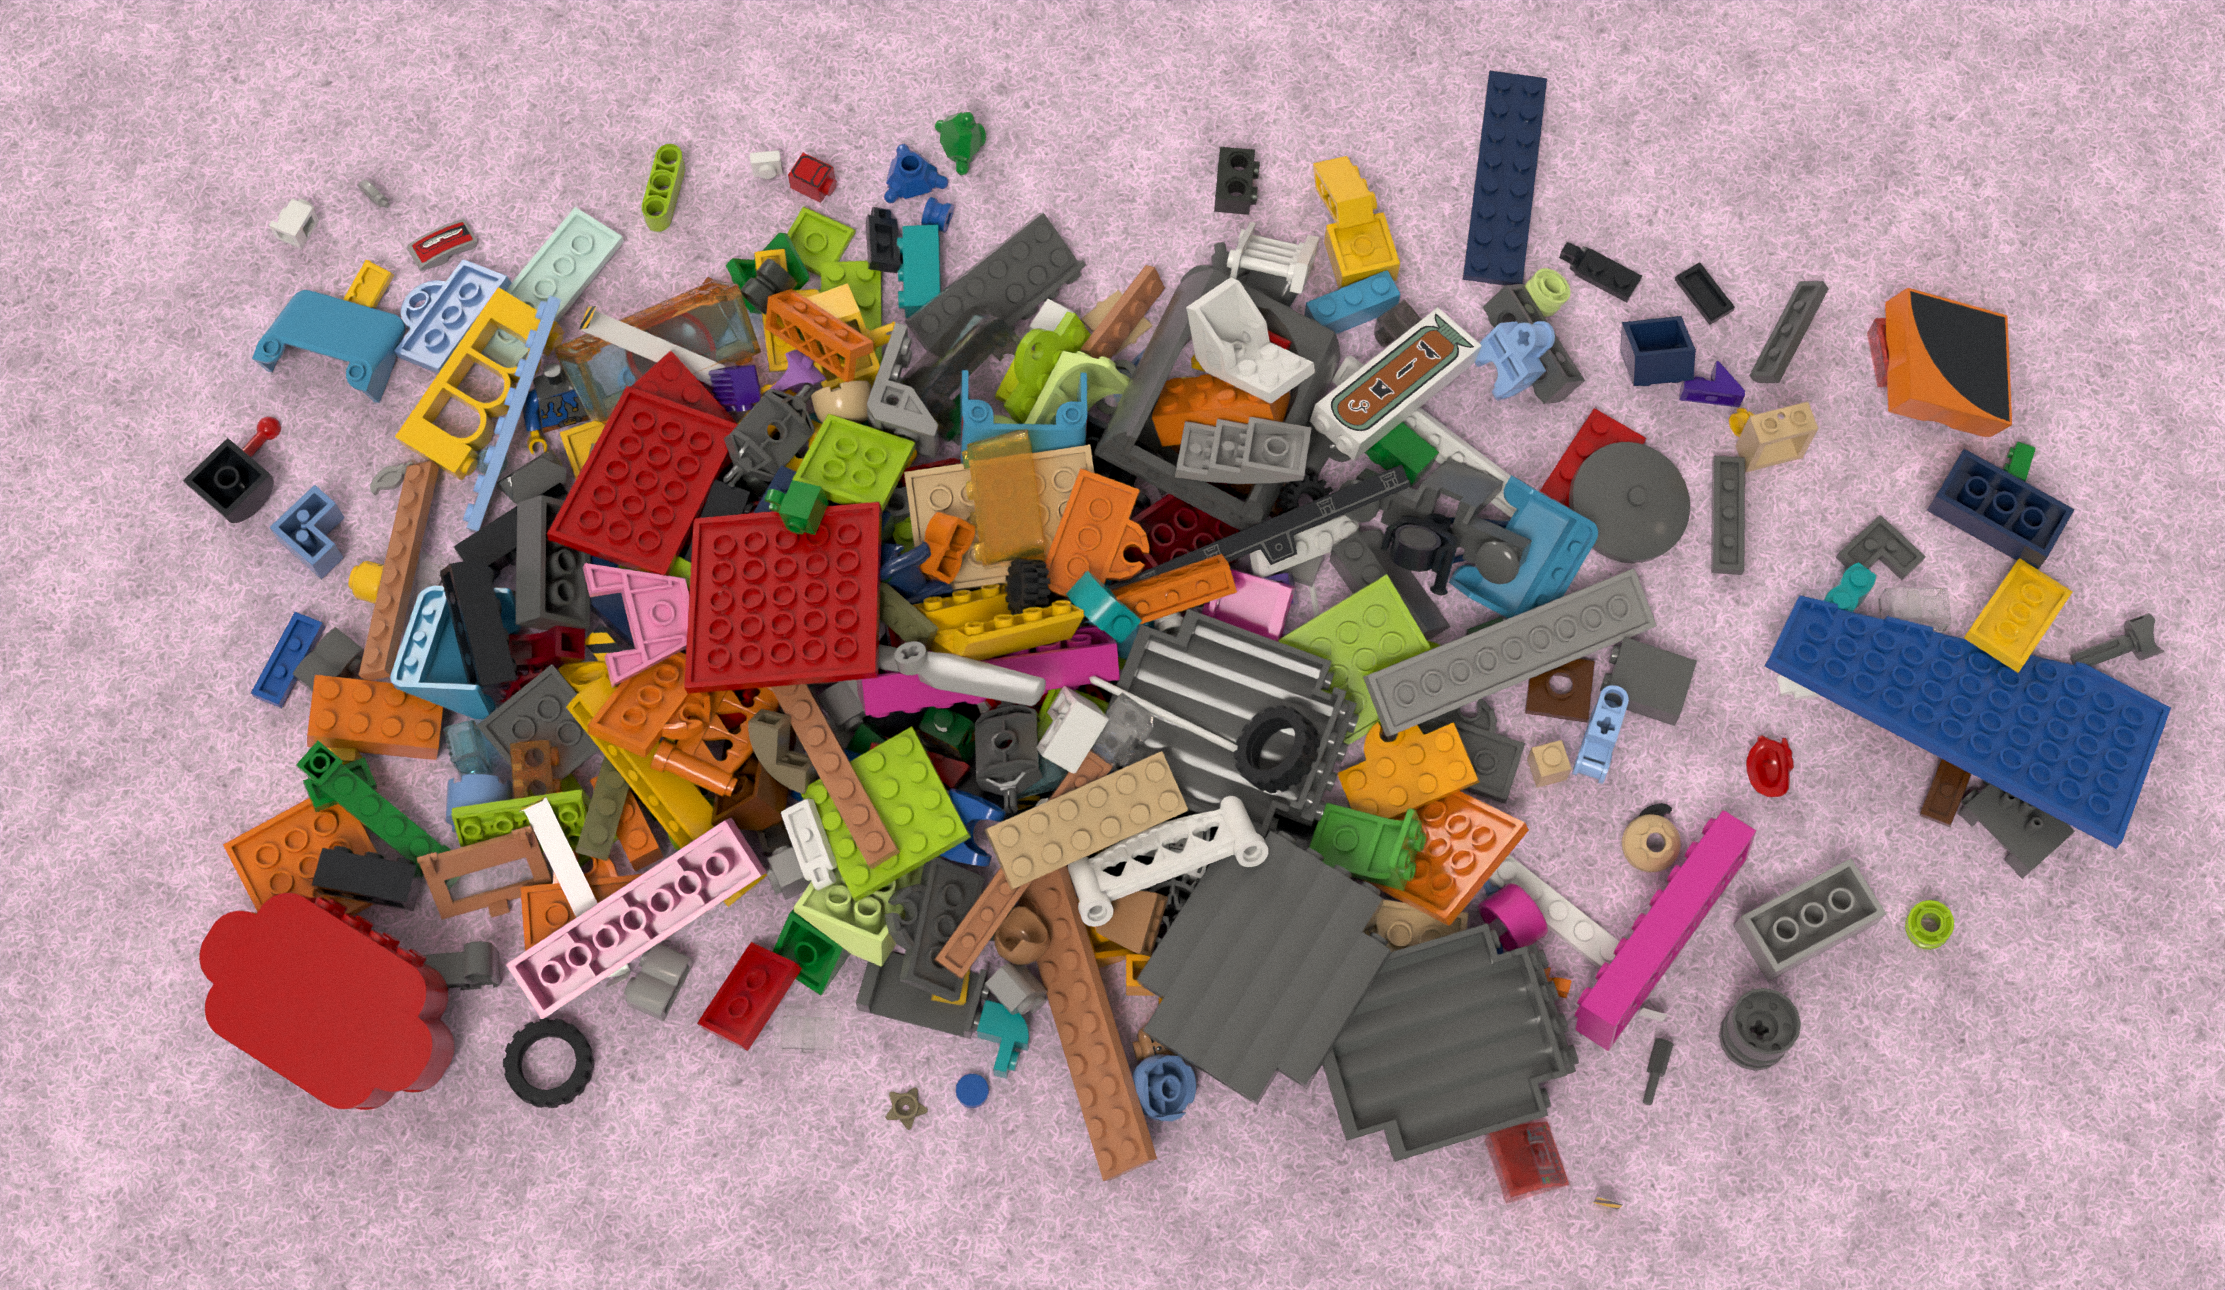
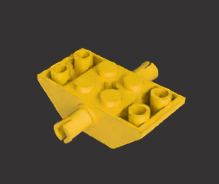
(843, 306)

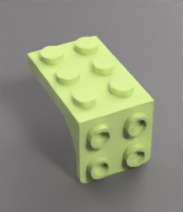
(1063, 382)

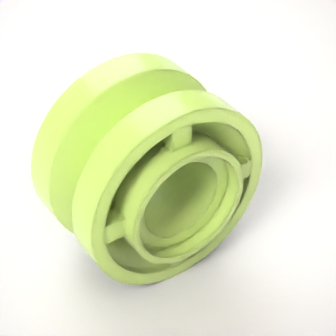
(1548, 290)

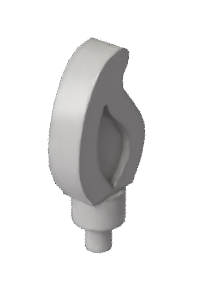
(373, 194)
(389, 478)

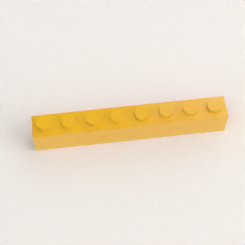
(670, 798)

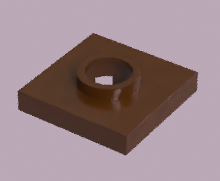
(1570, 706)

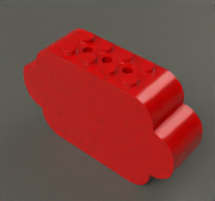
(327, 1001)

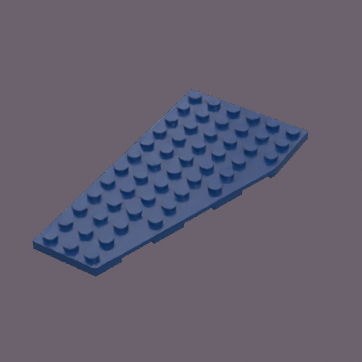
(2041, 734)

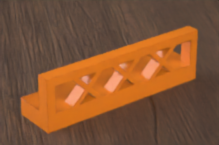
(816, 325)
(1178, 589)

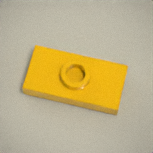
(369, 285)

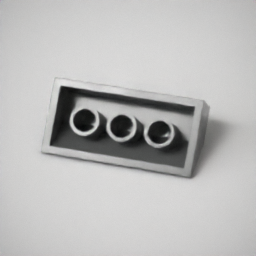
(1362, 561)
(548, 574)

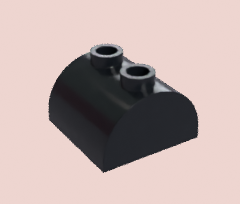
(231, 482)

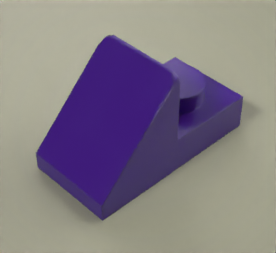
(1721, 389)

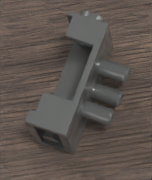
(2017, 825)

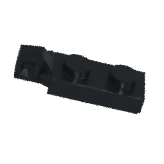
(1601, 271)

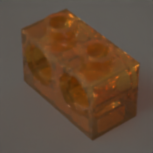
(524, 774)

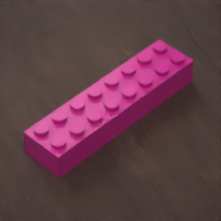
(1059, 663)
(1664, 930)

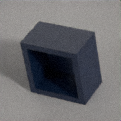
(1657, 351)

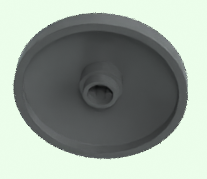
(1633, 500)

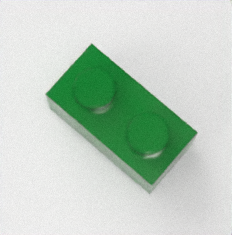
(2019, 460)

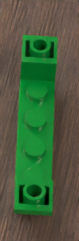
(366, 804)

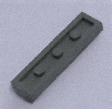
(1789, 332)
(1728, 515)

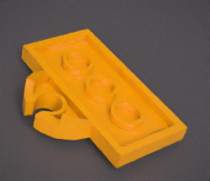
(1407, 771)

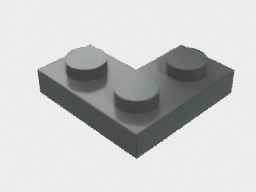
(1882, 543)

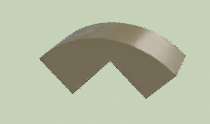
(770, 741)

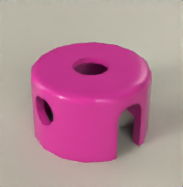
(1517, 913)

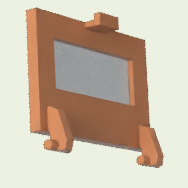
(485, 873)

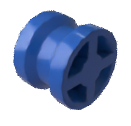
(937, 214)

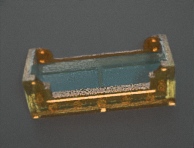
(702, 320)

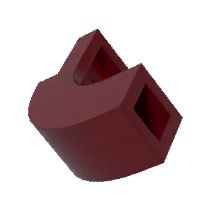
(552, 647)

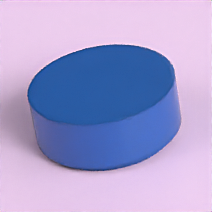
(972, 1090)

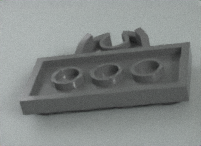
(1491, 754)
(931, 917)

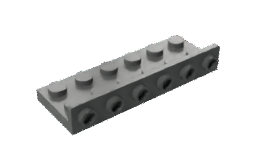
(1005, 282)

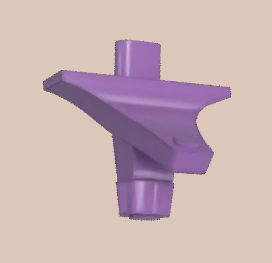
(799, 372)

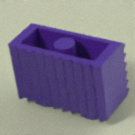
(736, 387)

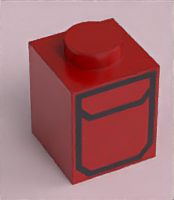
(812, 178)

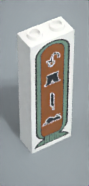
(1395, 383)

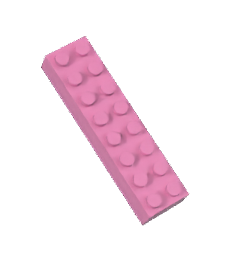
(636, 918)

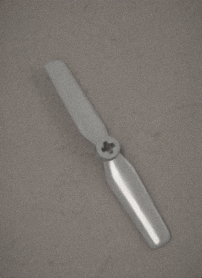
(962, 674)

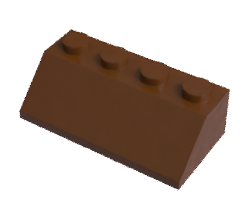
(757, 796)

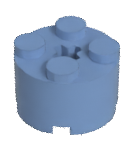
(475, 790)

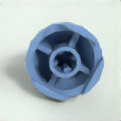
(1164, 1086)

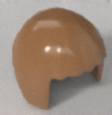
(1021, 937)

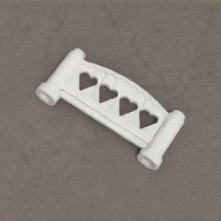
(1234, 836)

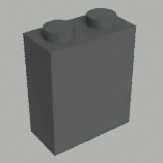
(1652, 679)

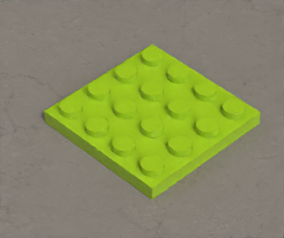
(1361, 638)
(910, 804)

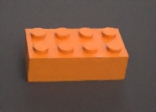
(1206, 400)
(373, 718)

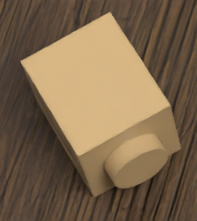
(1549, 763)

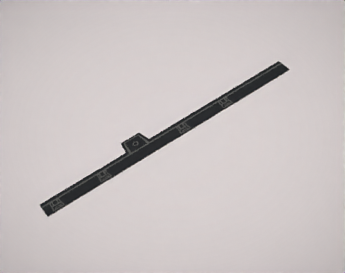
(1277, 534)

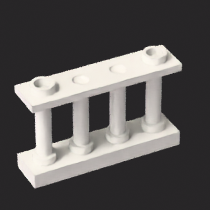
(1274, 257)

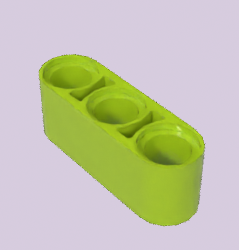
(660, 176)

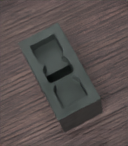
(1237, 181)

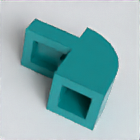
(1103, 607)
(1006, 1029)

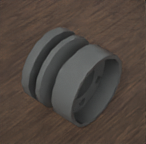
(1771, 1017)

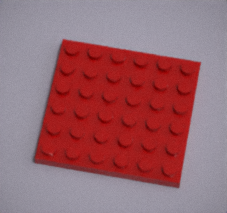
(782, 602)

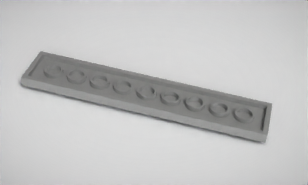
(1509, 652)

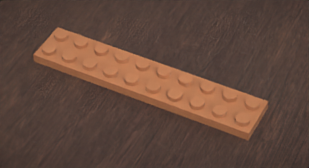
(1088, 1030)

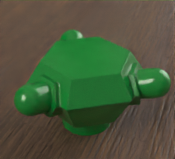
(961, 139)

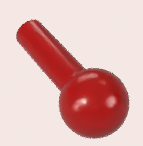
(267, 429)

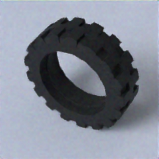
(1258, 733)
(568, 1090)

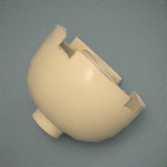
(845, 402)

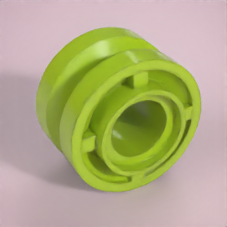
(1936, 912)

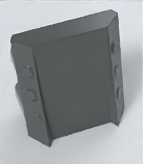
(533, 478)

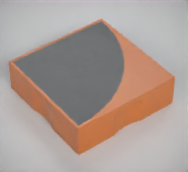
(1948, 363)

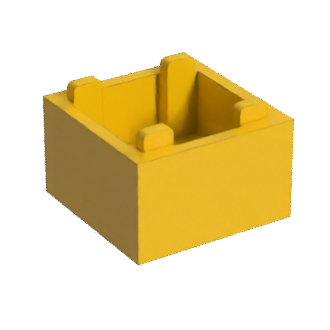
(1361, 251)

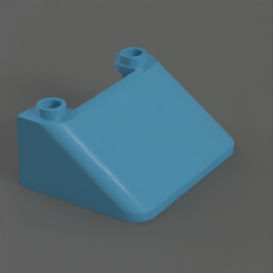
(338, 331)
(1556, 553)
(431, 660)

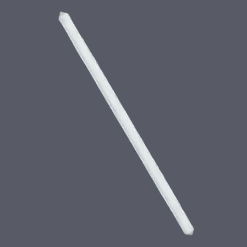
(1165, 714)

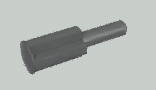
(1657, 1067)

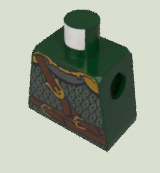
(946, 733)

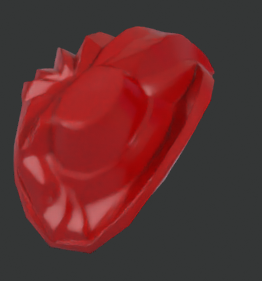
(1770, 766)

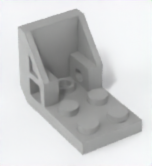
(908, 416)

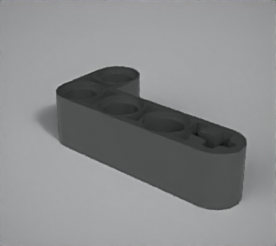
(470, 968)

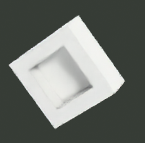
(766, 164)

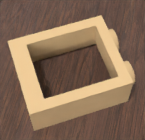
(1787, 436)

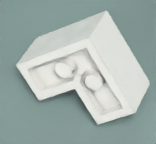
(1073, 729)

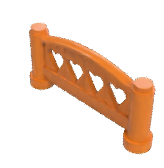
(693, 759)

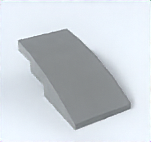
(1243, 452)

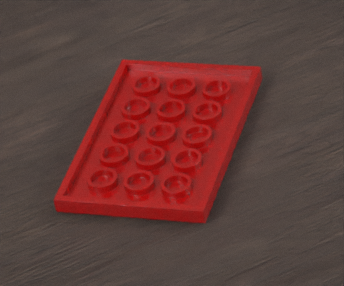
(643, 483)

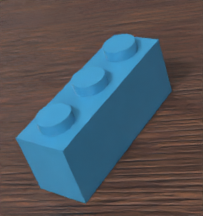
(1354, 303)

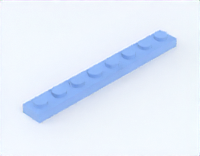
(506, 426)

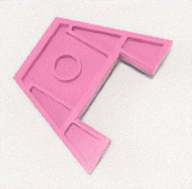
(655, 612)

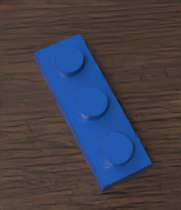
(294, 645)

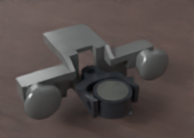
(1425, 539)

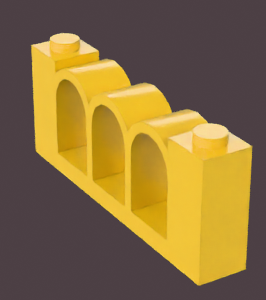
(459, 454)

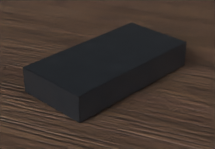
(1704, 293)

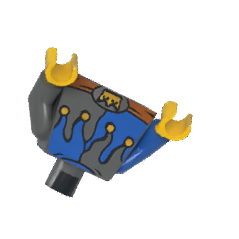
(551, 405)

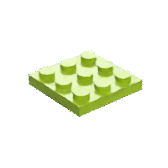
(855, 462)

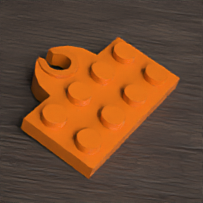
(1095, 534)
(651, 708)
(548, 909)

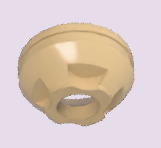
(1635, 845)

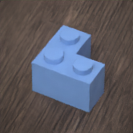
(305, 529)

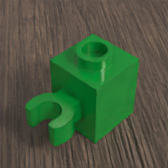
(799, 508)

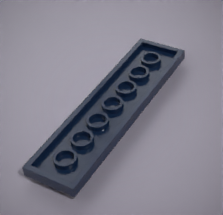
(1505, 179)

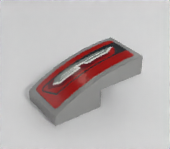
(436, 246)

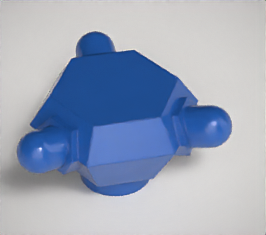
(911, 176)

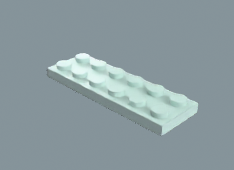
(558, 269)

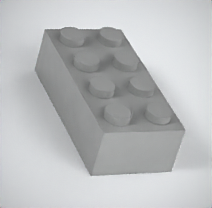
(1809, 919)

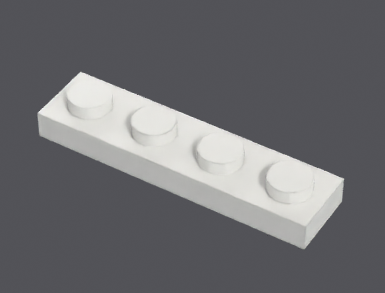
(1309, 545)

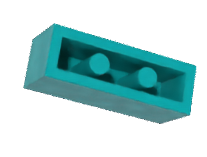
(920, 267)

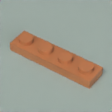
(1125, 314)

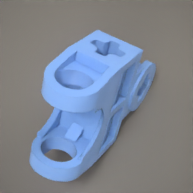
(1516, 355)
(1601, 735)

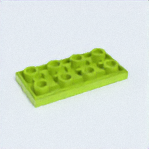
(499, 818)

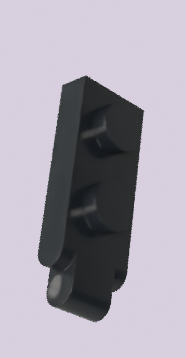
(882, 241)

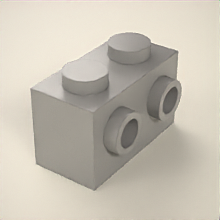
(786, 873)

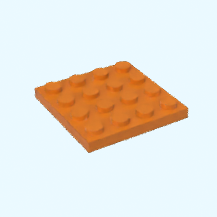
(286, 850)
(1460, 854)

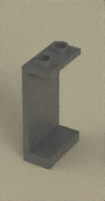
(888, 997)

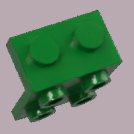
(744, 269)

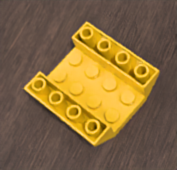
(982, 626)

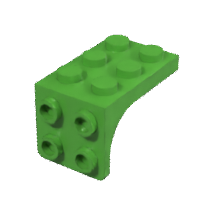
(1370, 844)

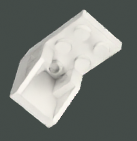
(1235, 344)

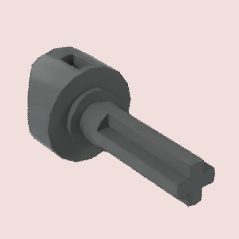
(2137, 638)

